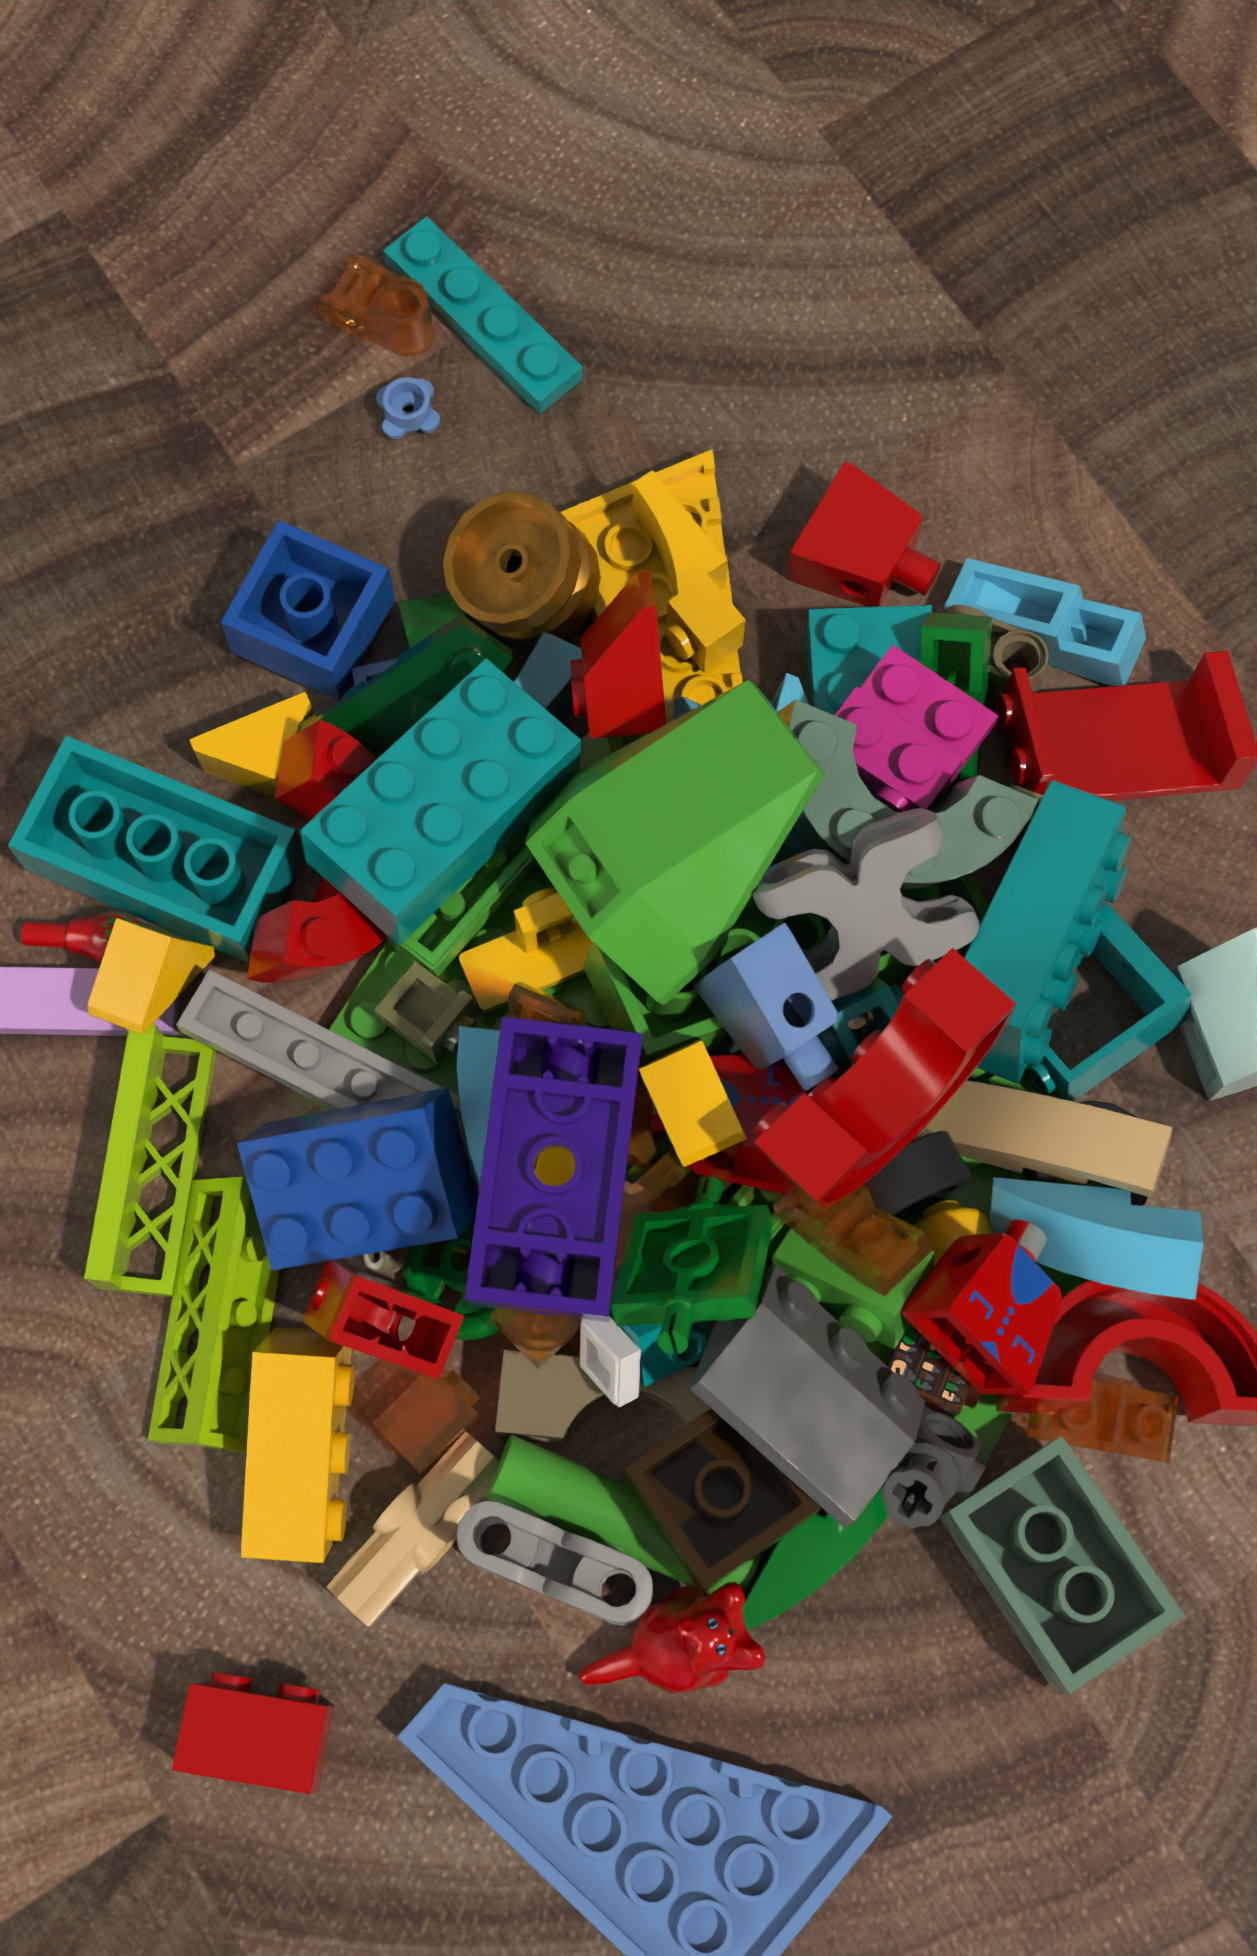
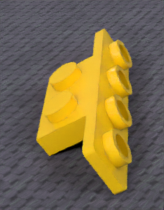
(541, 952)

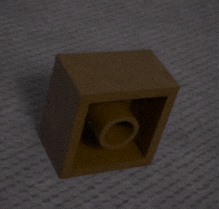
(716, 1498)

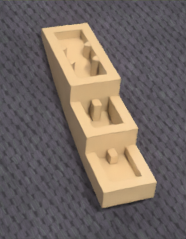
(1053, 1137)

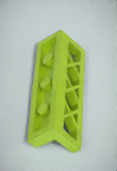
(127, 1157)
(229, 1314)

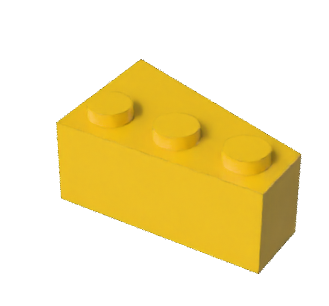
(296, 1446)

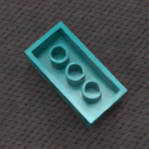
(441, 801)
(156, 848)
(1048, 917)

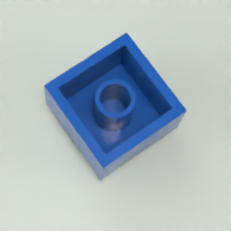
(308, 610)

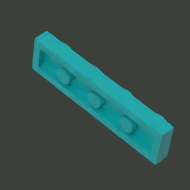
(485, 315)

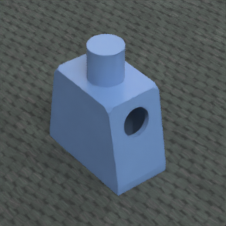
(774, 1006)

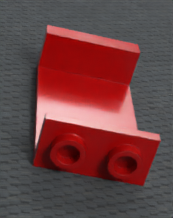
(1131, 736)

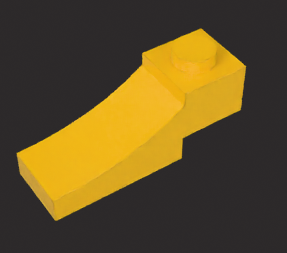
(699, 616)

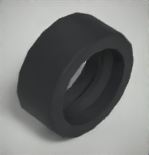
(919, 1176)

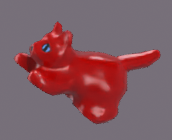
(684, 1643)

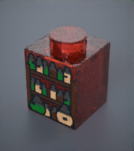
(931, 1374)

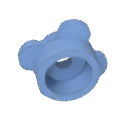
(404, 393)

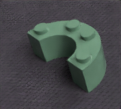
(976, 817)

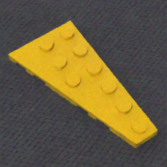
(626, 548)

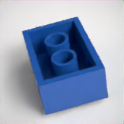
(360, 1179)

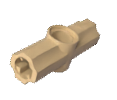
(414, 1531)

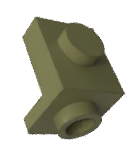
(427, 1011)

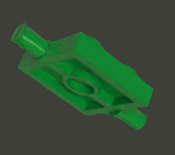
(692, 1265)

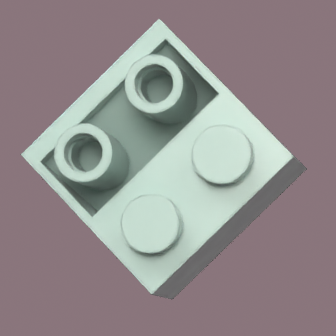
(1223, 1015)

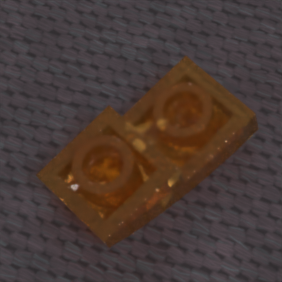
(536, 1005)
(857, 1236)
(1115, 1421)

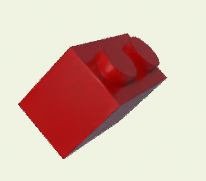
(254, 1734)

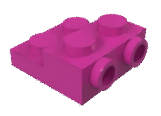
(912, 731)

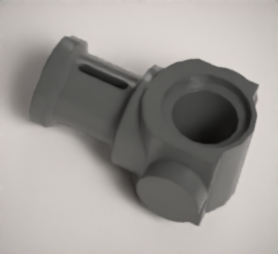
(933, 1471)

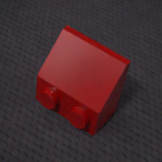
(620, 666)

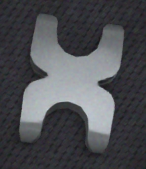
(867, 902)
(554, 1562)

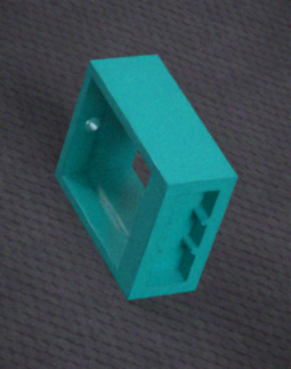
(1147, 983)

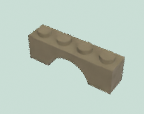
(552, 1399)

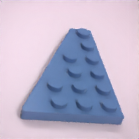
(642, 1834)

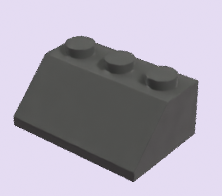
(810, 1397)

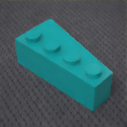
(849, 643)

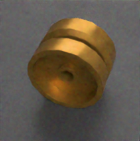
(521, 568)

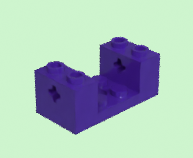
(539, 1242)

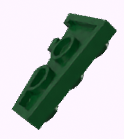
(401, 695)

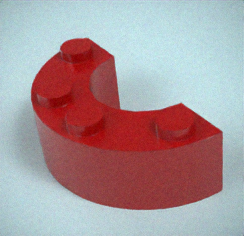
(329, 930)
(896, 1087)
(1196, 1342)

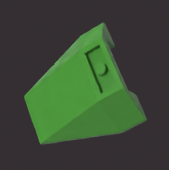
(675, 834)

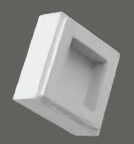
(610, 1360)

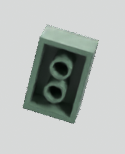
(1061, 1567)

